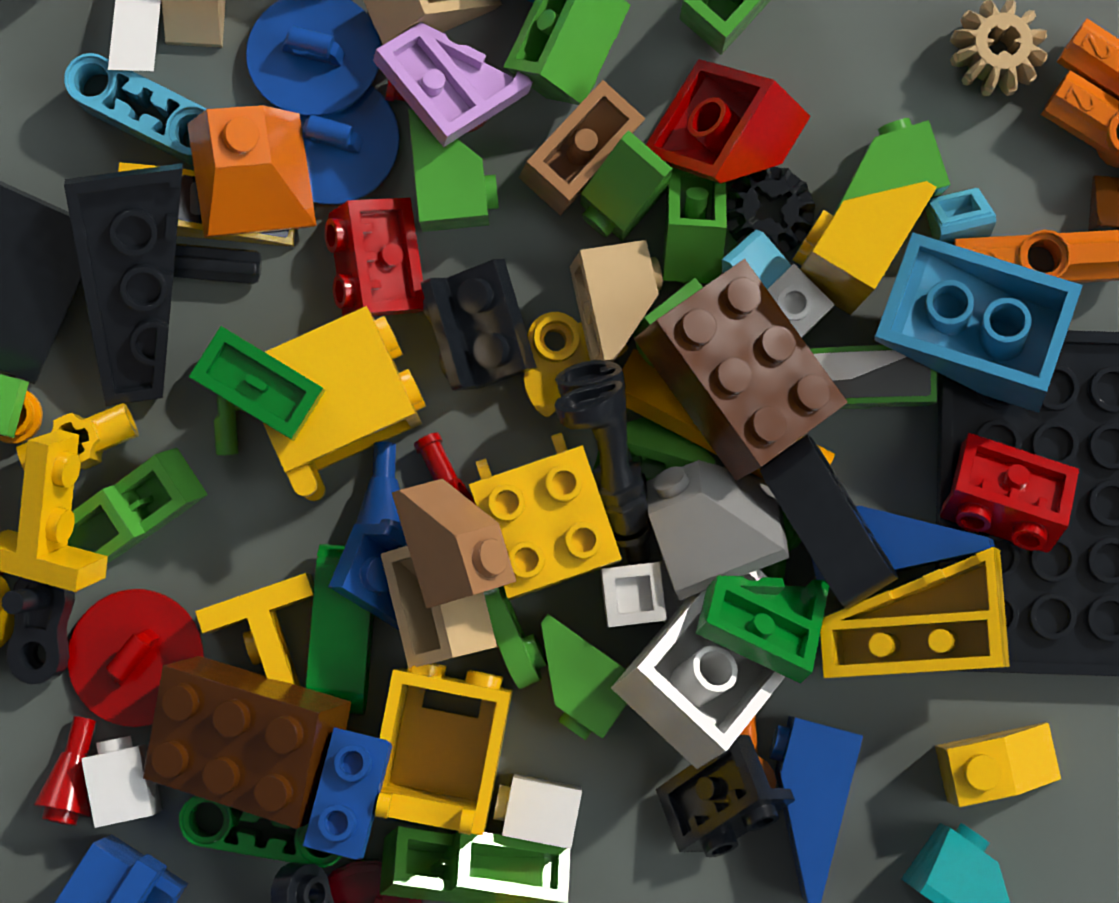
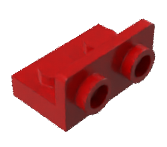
(375, 256)
(1010, 494)

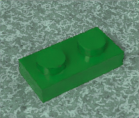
(257, 383)

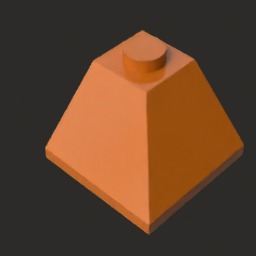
(250, 170)

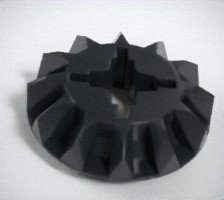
(772, 183)

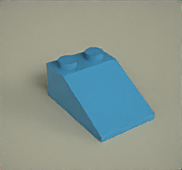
(979, 320)

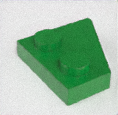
(766, 621)

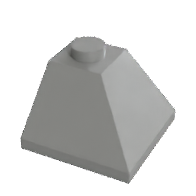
(713, 524)

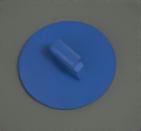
(313, 55)
(350, 149)

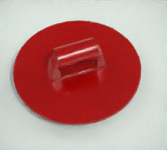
(122, 651)

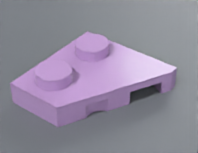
(447, 81)

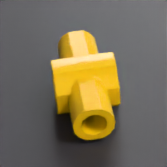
(104, 432)

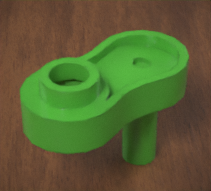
(520, 652)

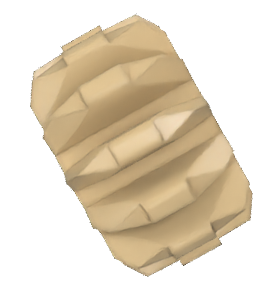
(988, 29)

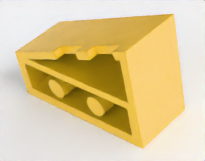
(927, 625)

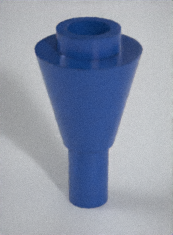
(378, 498)

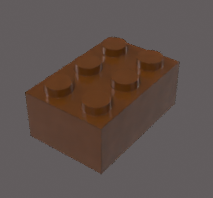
(740, 370)
(242, 738)

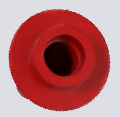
(65, 789)

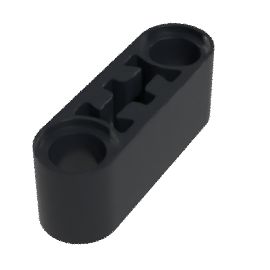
(828, 522)

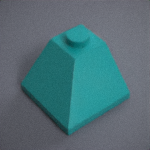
(956, 869)

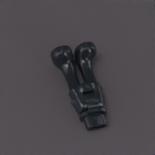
(596, 400)

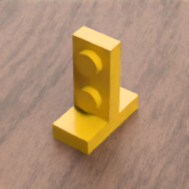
(46, 519)
(265, 639)

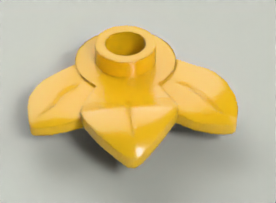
(541, 382)

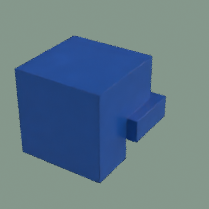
(121, 874)

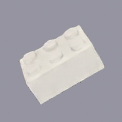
(694, 688)

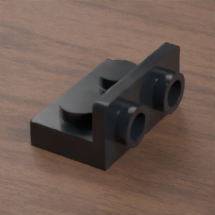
(477, 326)
(721, 801)

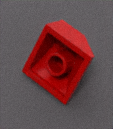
(727, 124)

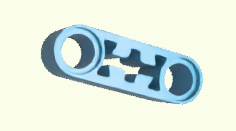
(112, 109)

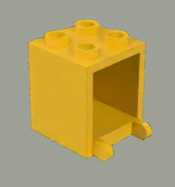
(362, 399)
(548, 519)
(442, 760)

